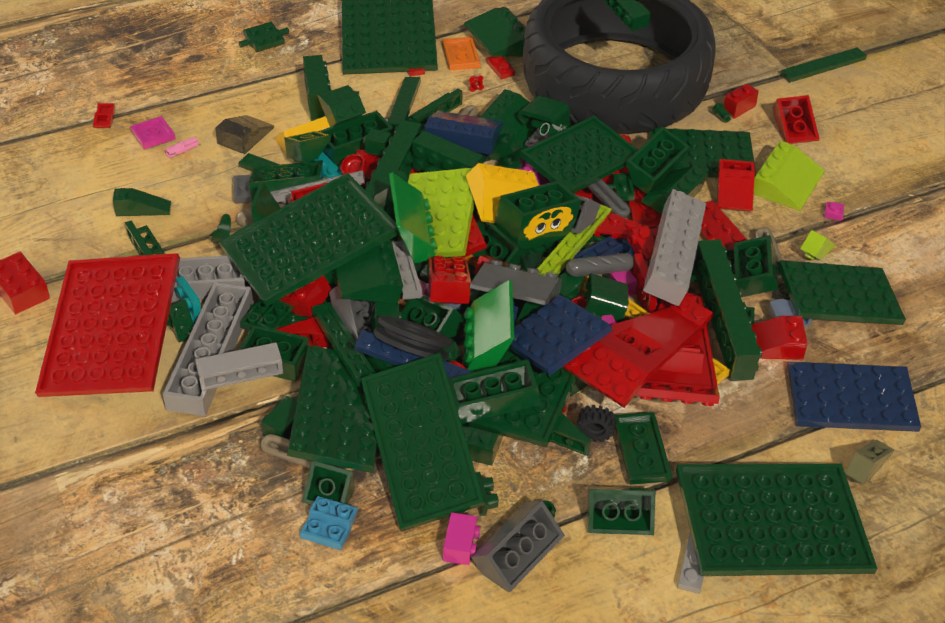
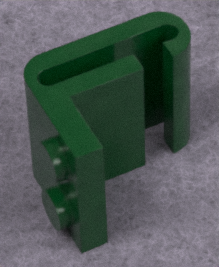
(546, 111)
(606, 297)

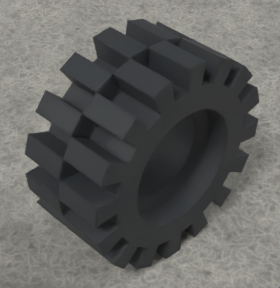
(596, 415)

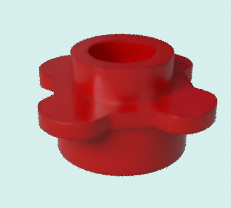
(472, 80)

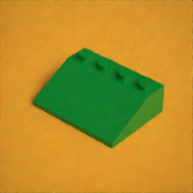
(413, 219)
(489, 328)

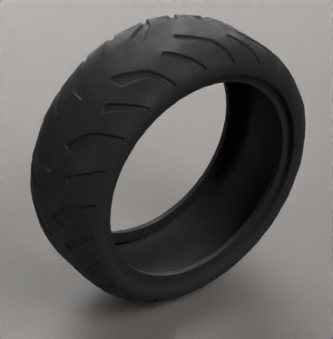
(620, 98)

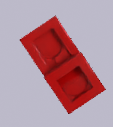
(104, 116)

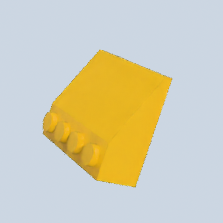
(491, 182)

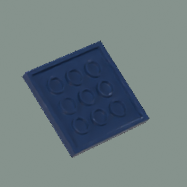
(557, 334)

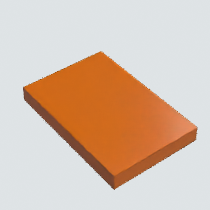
(461, 53)

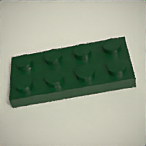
(642, 448)

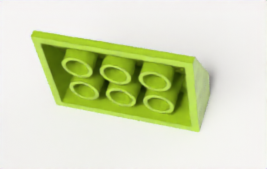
(787, 177)

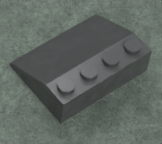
(527, 284)

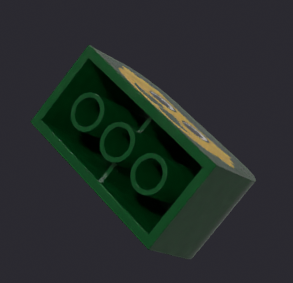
(537, 214)

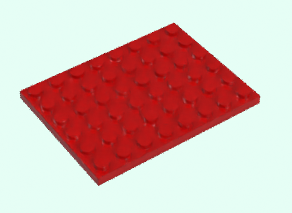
(109, 326)

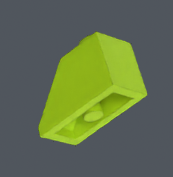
(816, 246)

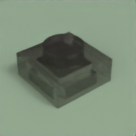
(781, 293)

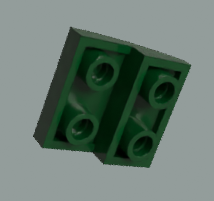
(266, 316)

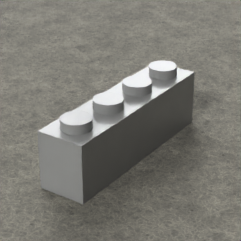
(239, 366)

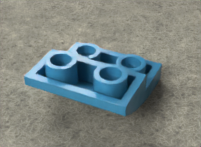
(329, 523)

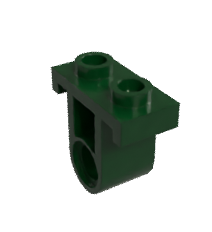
(180, 320)

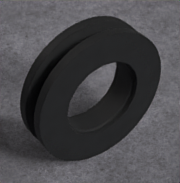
(412, 337)

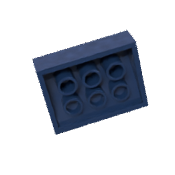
(466, 131)

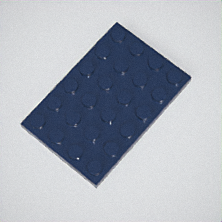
(853, 396)

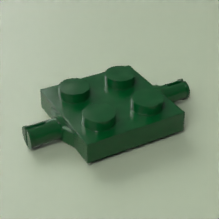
(263, 37)

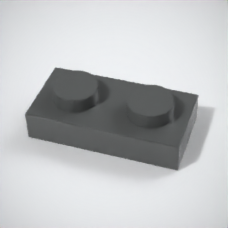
(241, 188)

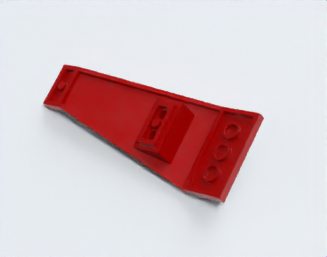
(622, 367)
(688, 373)

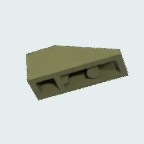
(868, 461)

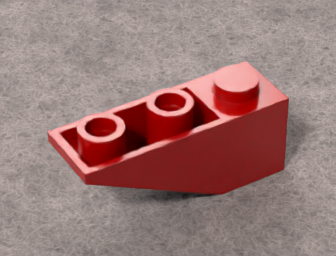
(310, 329)

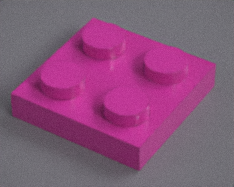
(152, 132)

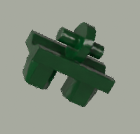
(491, 500)

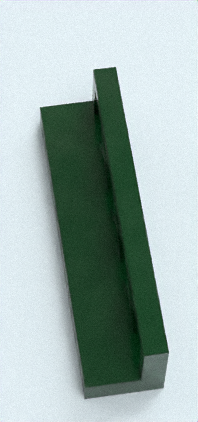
(445, 103)
(139, 242)

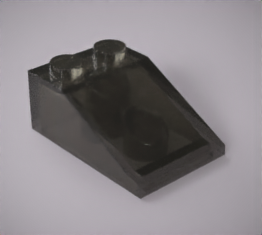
(241, 132)

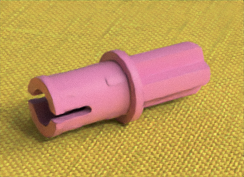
(181, 147)

